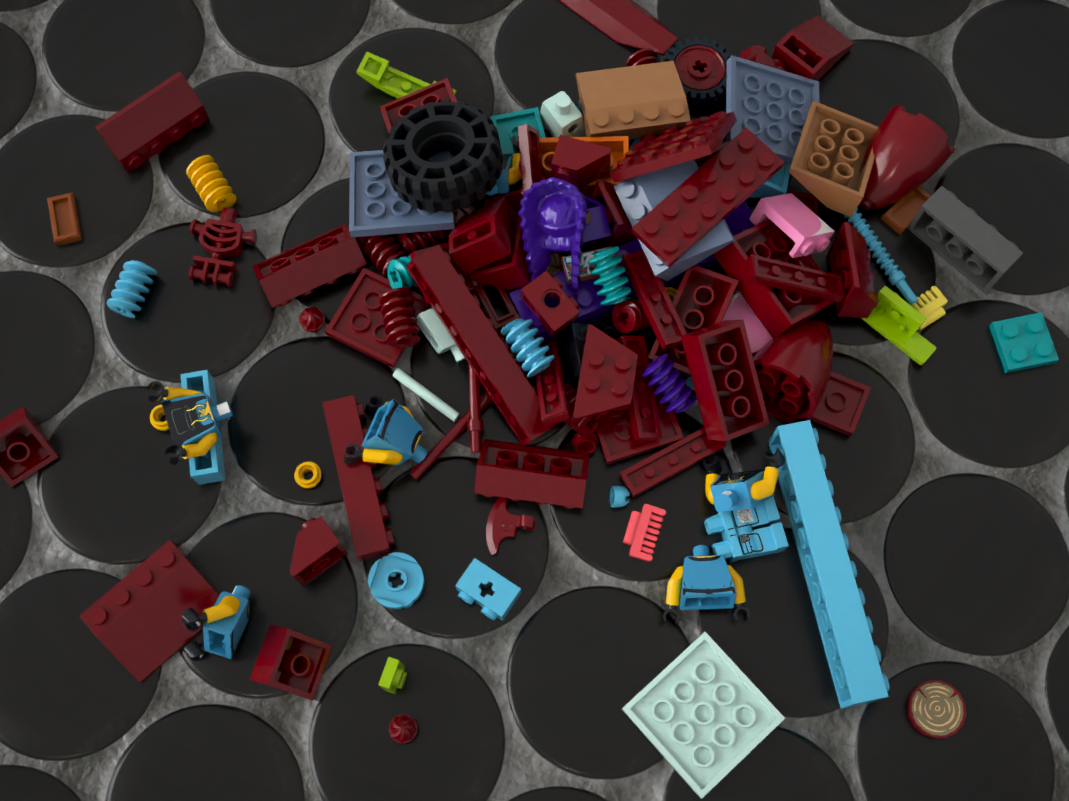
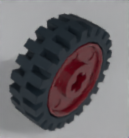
(701, 71)

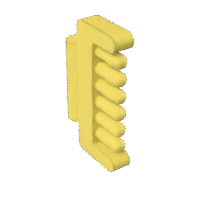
(932, 309)

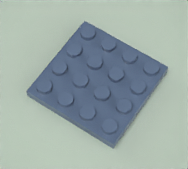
(769, 104)
(378, 208)

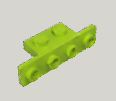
(899, 323)

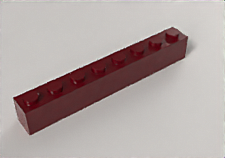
(479, 342)

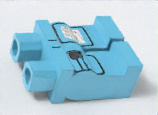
(748, 532)

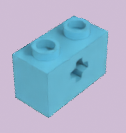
(479, 576)

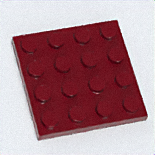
(674, 146)

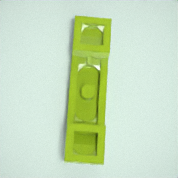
(390, 80)

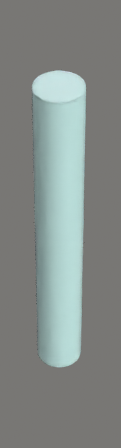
(427, 395)

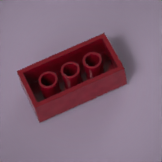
(725, 380)

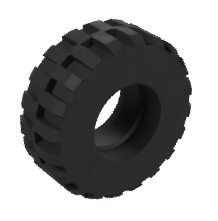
(446, 183)

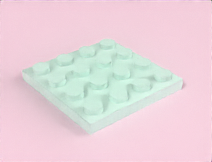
(703, 714)

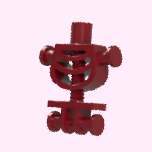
(228, 244)

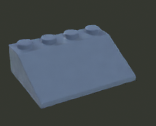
(645, 192)

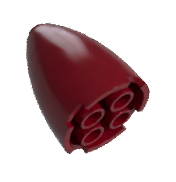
(906, 155)
(799, 366)

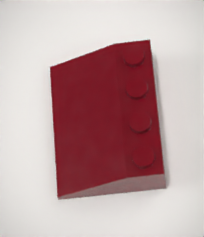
(775, 308)
(144, 611)

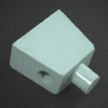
(561, 116)
(438, 334)

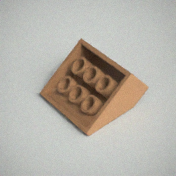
(632, 100)
(831, 157)

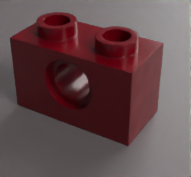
(554, 318)

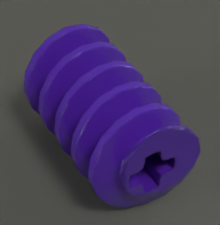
(669, 384)

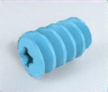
(129, 288)
(527, 346)

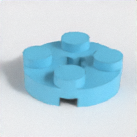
(388, 567)

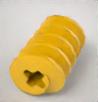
(210, 184)

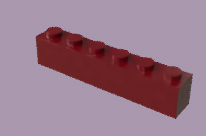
(358, 482)

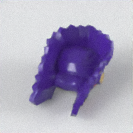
(553, 220)

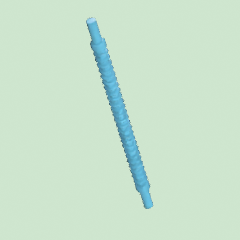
(895, 277)

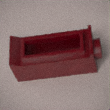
(489, 310)

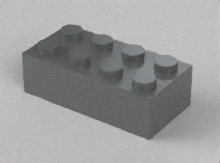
(964, 239)

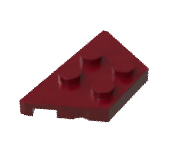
(605, 376)

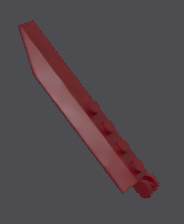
(625, 23)

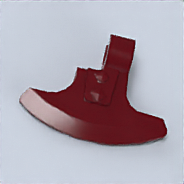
(504, 525)

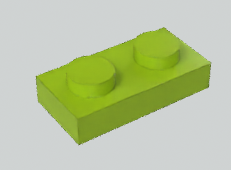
(393, 676)

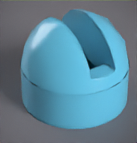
(618, 496)

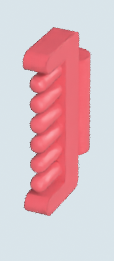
(637, 531)

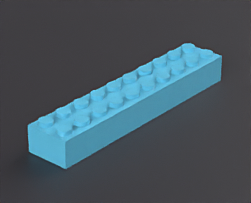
(827, 567)

